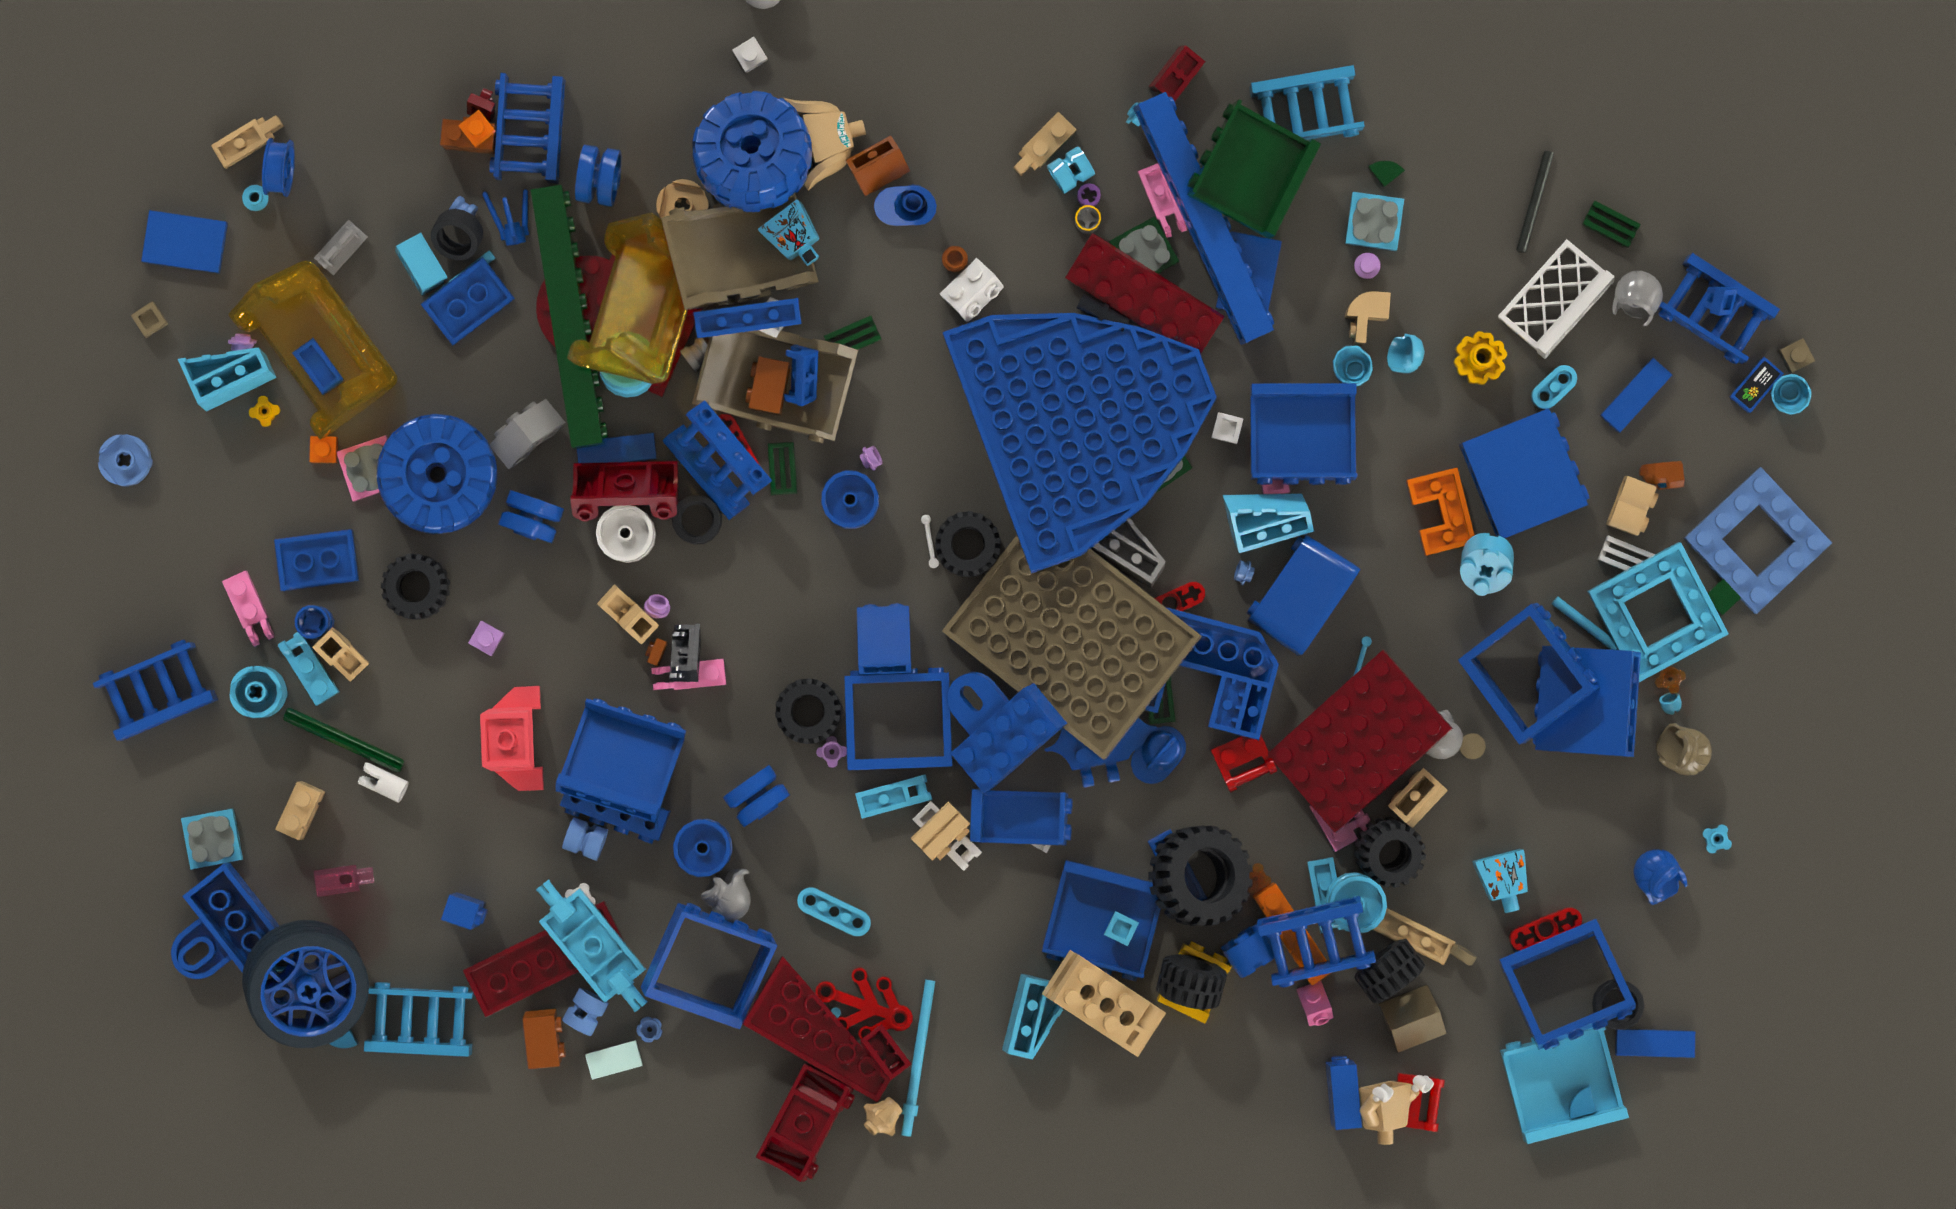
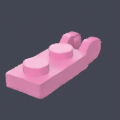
(1161, 198)
(248, 605)
(710, 674)

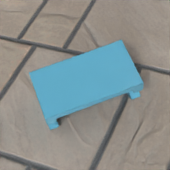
(421, 264)

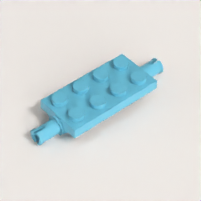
(592, 945)

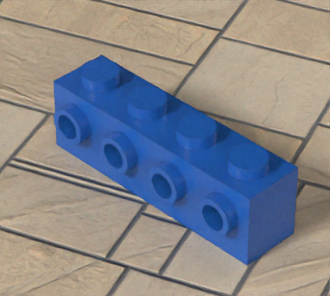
(623, 822)

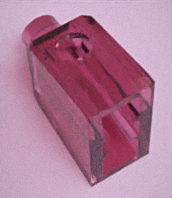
(328, 880)

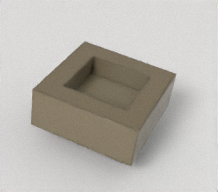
(149, 319)
(1796, 355)

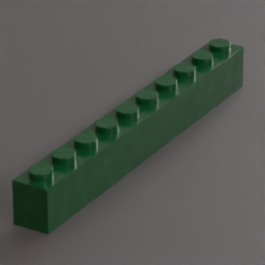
(567, 314)

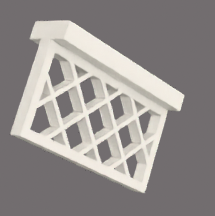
(1572, 314)

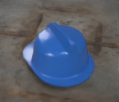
(905, 205)
(1158, 755)

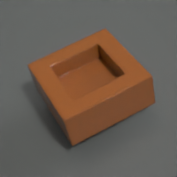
(656, 651)

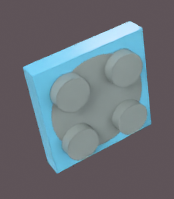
(1374, 221)
(212, 838)

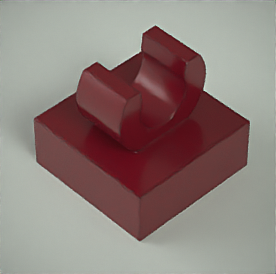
(482, 103)

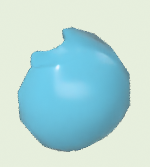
(1405, 354)
(1352, 365)
(1791, 394)

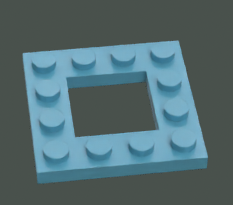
(1677, 567)

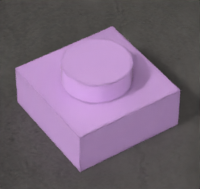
(486, 638)

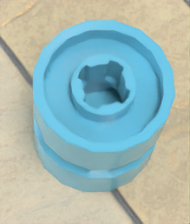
(1062, 173)

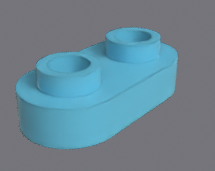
(1553, 388)

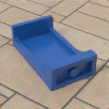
(1020, 817)

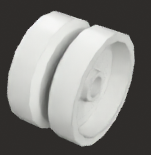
(641, 536)

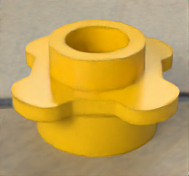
(272, 411)

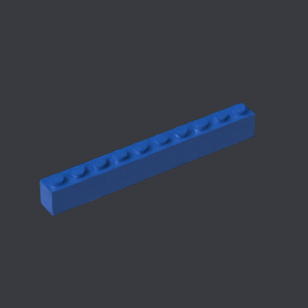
(1206, 226)

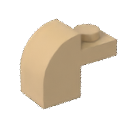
(1367, 307)
(628, 614)
(339, 652)

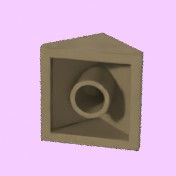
(1412, 1018)

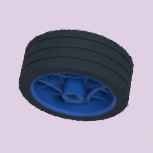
(305, 984)

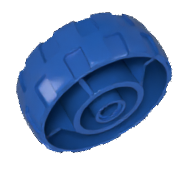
(752, 151)
(415, 452)

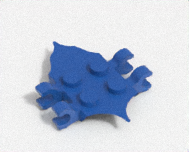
(1083, 758)

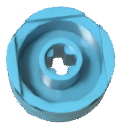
(1486, 563)
(243, 691)

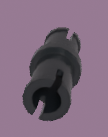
(1100, 311)

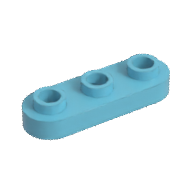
(821, 909)

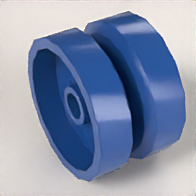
(593, 175)
(850, 515)
(531, 516)
(758, 798)
(718, 847)

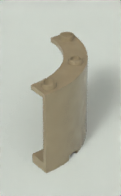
(726, 258)
(727, 374)

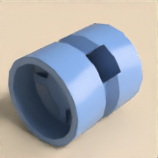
(585, 838)
(590, 1003)

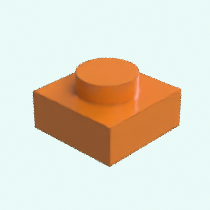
(477, 128)
(323, 450)

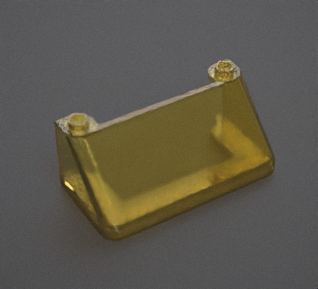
(304, 306)
(640, 306)

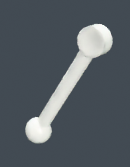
(933, 562)

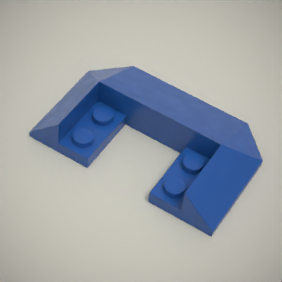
(1245, 672)

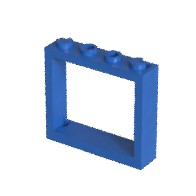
(933, 674)
(1494, 695)
(1549, 946)
(697, 1005)

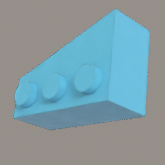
(226, 376)
(1266, 518)
(1030, 1018)

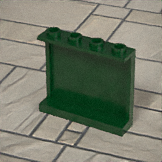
(1252, 170)

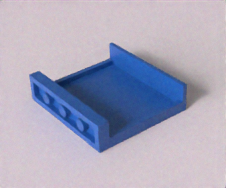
(1303, 432)
(1524, 474)
(1603, 720)
(621, 760)
(1084, 909)

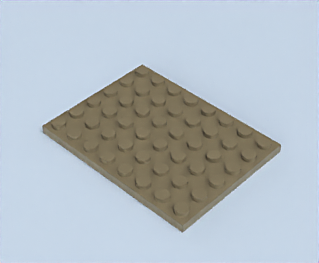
(1078, 635)

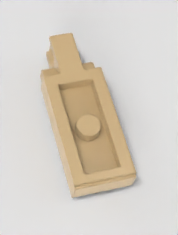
(245, 140)
(1045, 144)

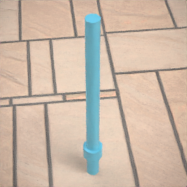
(910, 1108)

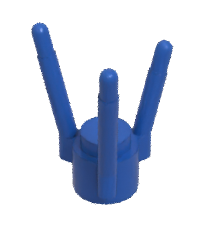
(513, 232)

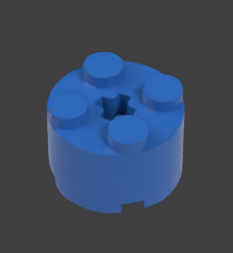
(1248, 951)

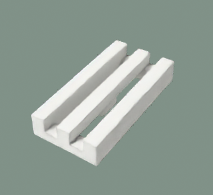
(1606, 548)

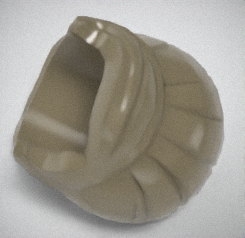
(1684, 750)

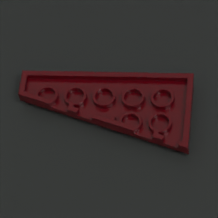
(802, 1024)

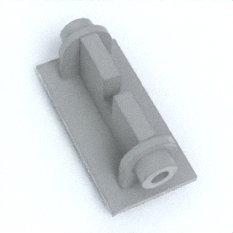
(340, 247)

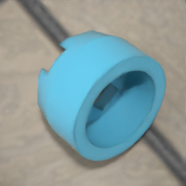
(1670, 703)

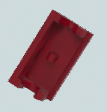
(1177, 72)

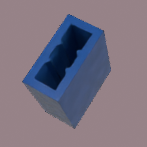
(884, 639)
(1343, 1093)

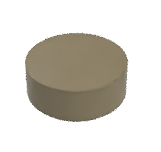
(1472, 746)
(1463, 954)

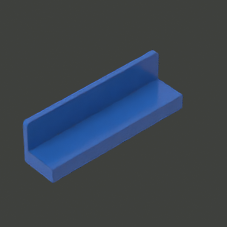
(747, 318)

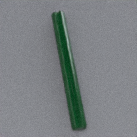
(343, 740)

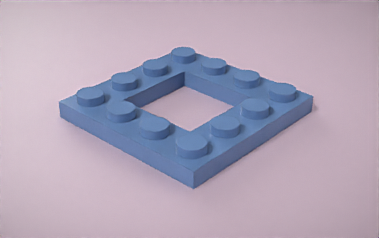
(1806, 538)

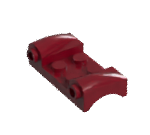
(625, 485)
(805, 1122)

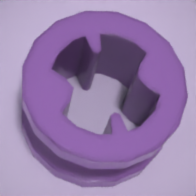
(1092, 188)

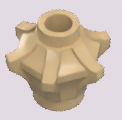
(882, 1116)

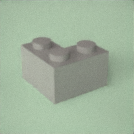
(526, 432)

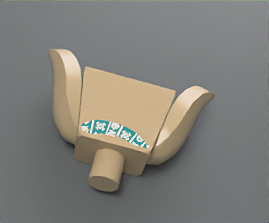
(829, 136)

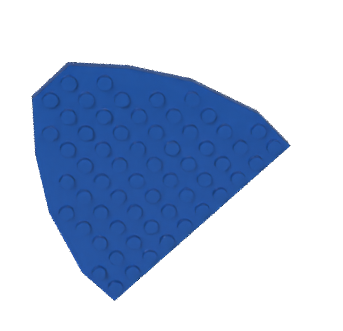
(1077, 420)

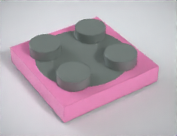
(360, 467)

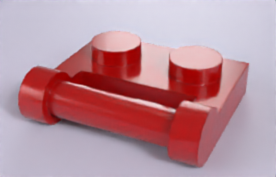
(1239, 752)
(1414, 1109)

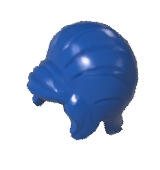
(1658, 875)

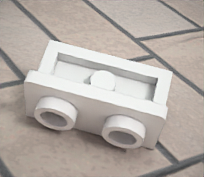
(972, 290)

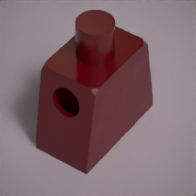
(885, 1052)

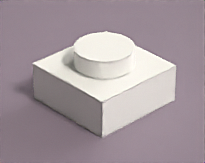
(749, 54)
(1227, 428)

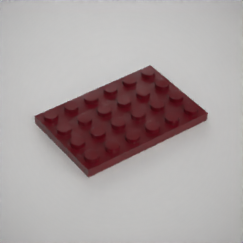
(1359, 741)

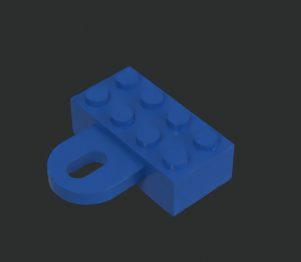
(1002, 730)
(228, 923)

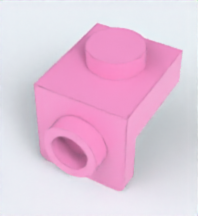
(1315, 1004)

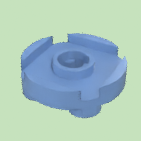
(127, 445)

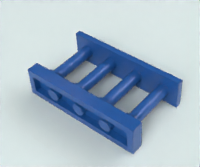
(551, 117)
(1761, 308)
(706, 471)
(175, 705)
(1324, 916)

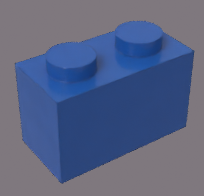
(464, 911)

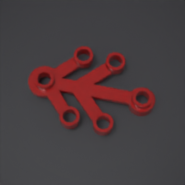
(869, 1006)

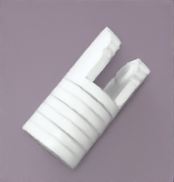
(387, 785)

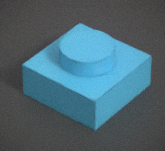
(1121, 928)

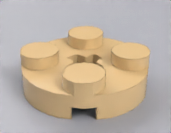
(679, 190)

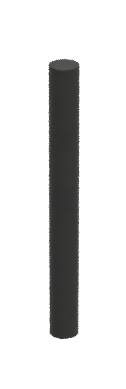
(1535, 201)

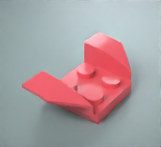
(509, 739)

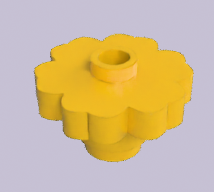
(1493, 354)

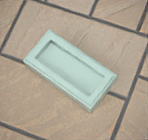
(614, 1059)

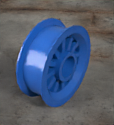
(278, 167)

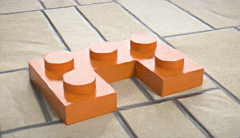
(1448, 490)

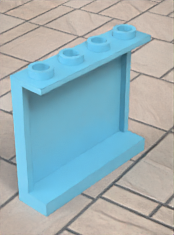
(1549, 1079)

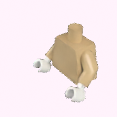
(1388, 1103)

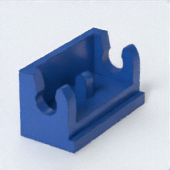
(803, 375)

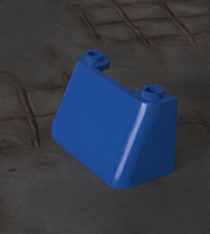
(1303, 595)

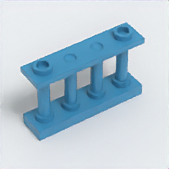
(1315, 81)
(431, 1043)

